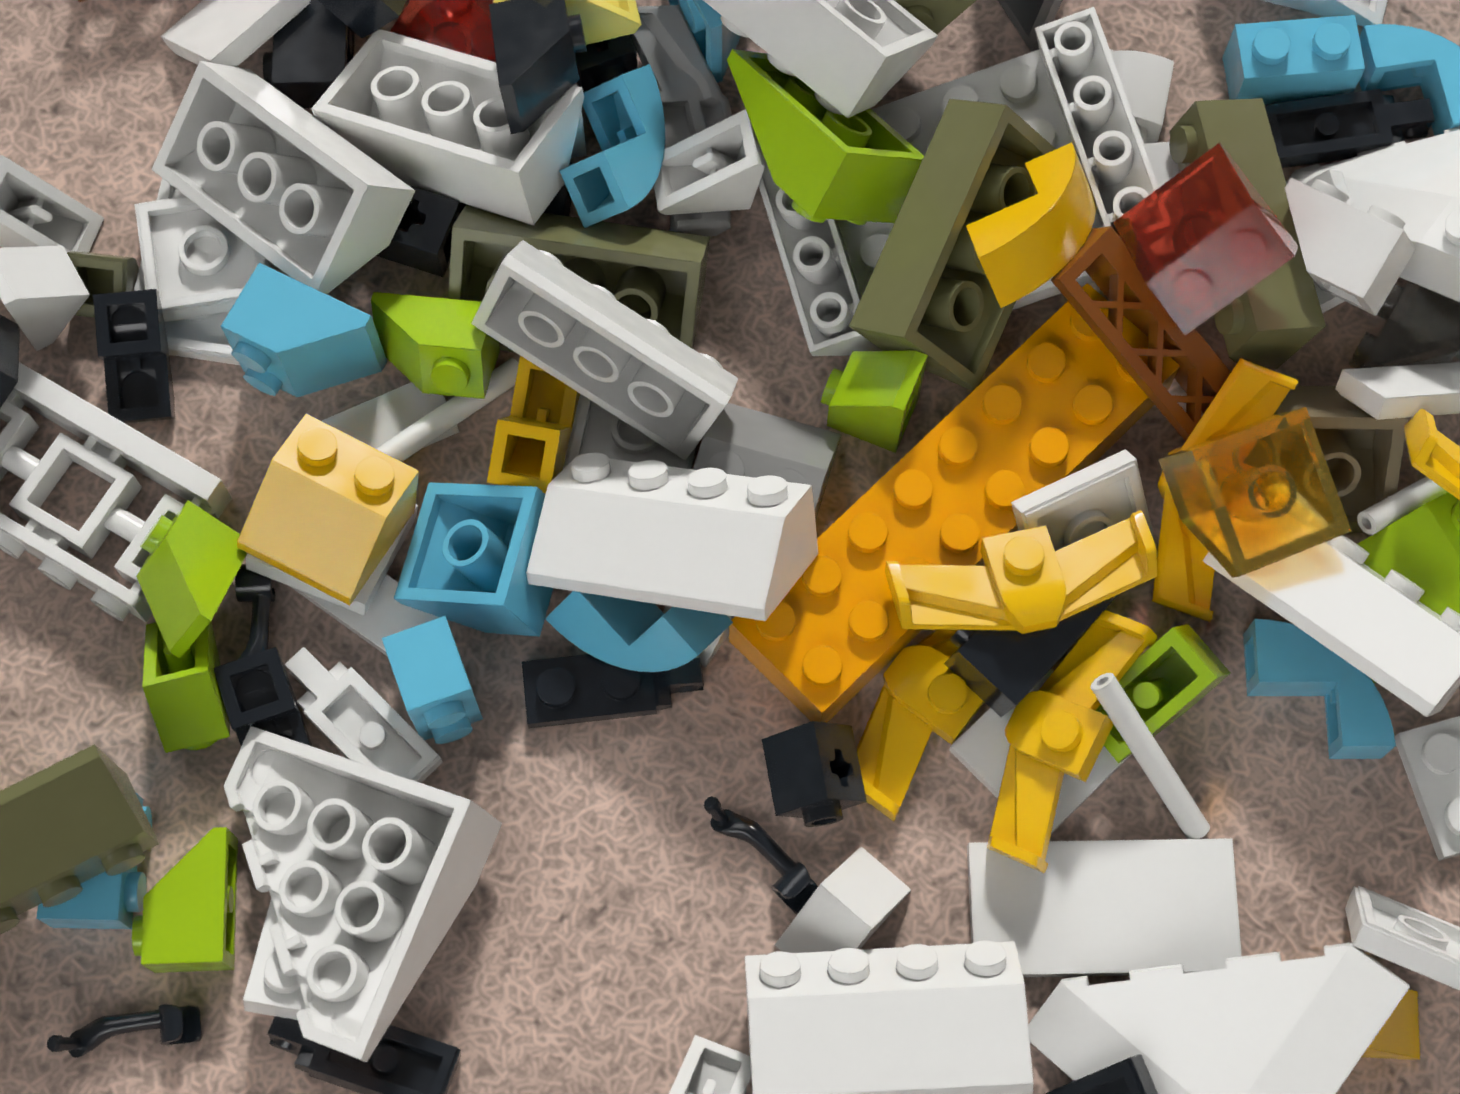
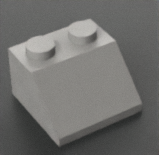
(764, 445)

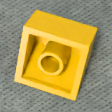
(329, 509)

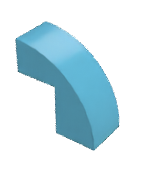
(1414, 57)
(631, 133)
(635, 632)
(1292, 663)

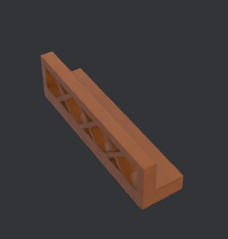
(1117, 276)

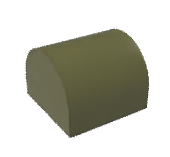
(103, 275)

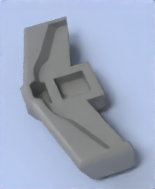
(687, 94)

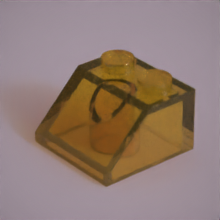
(1257, 492)

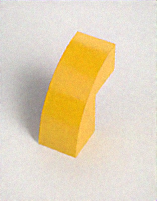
(1038, 235)
(535, 437)

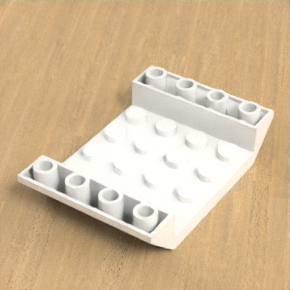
(1061, 90)

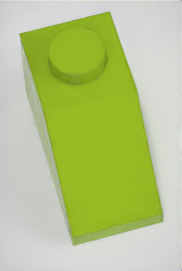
(436, 343)
(875, 395)
(188, 573)
(1167, 682)
(184, 692)
(192, 911)

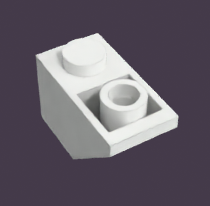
(1345, 248)

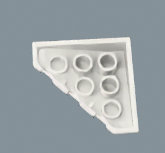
(1420, 187)
(358, 876)
(1226, 1029)

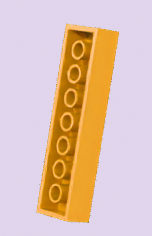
(1019, 430)

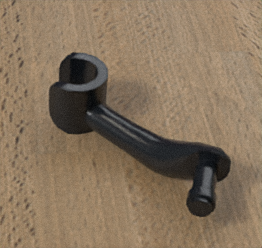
(258, 590)
(795, 885)
(175, 1023)

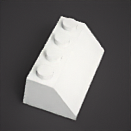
(836, 47)
(444, 126)
(280, 177)
(604, 349)
(674, 535)
(1364, 619)
(889, 1021)

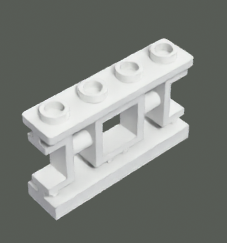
(106, 452)

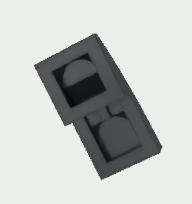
(134, 355)
(261, 696)

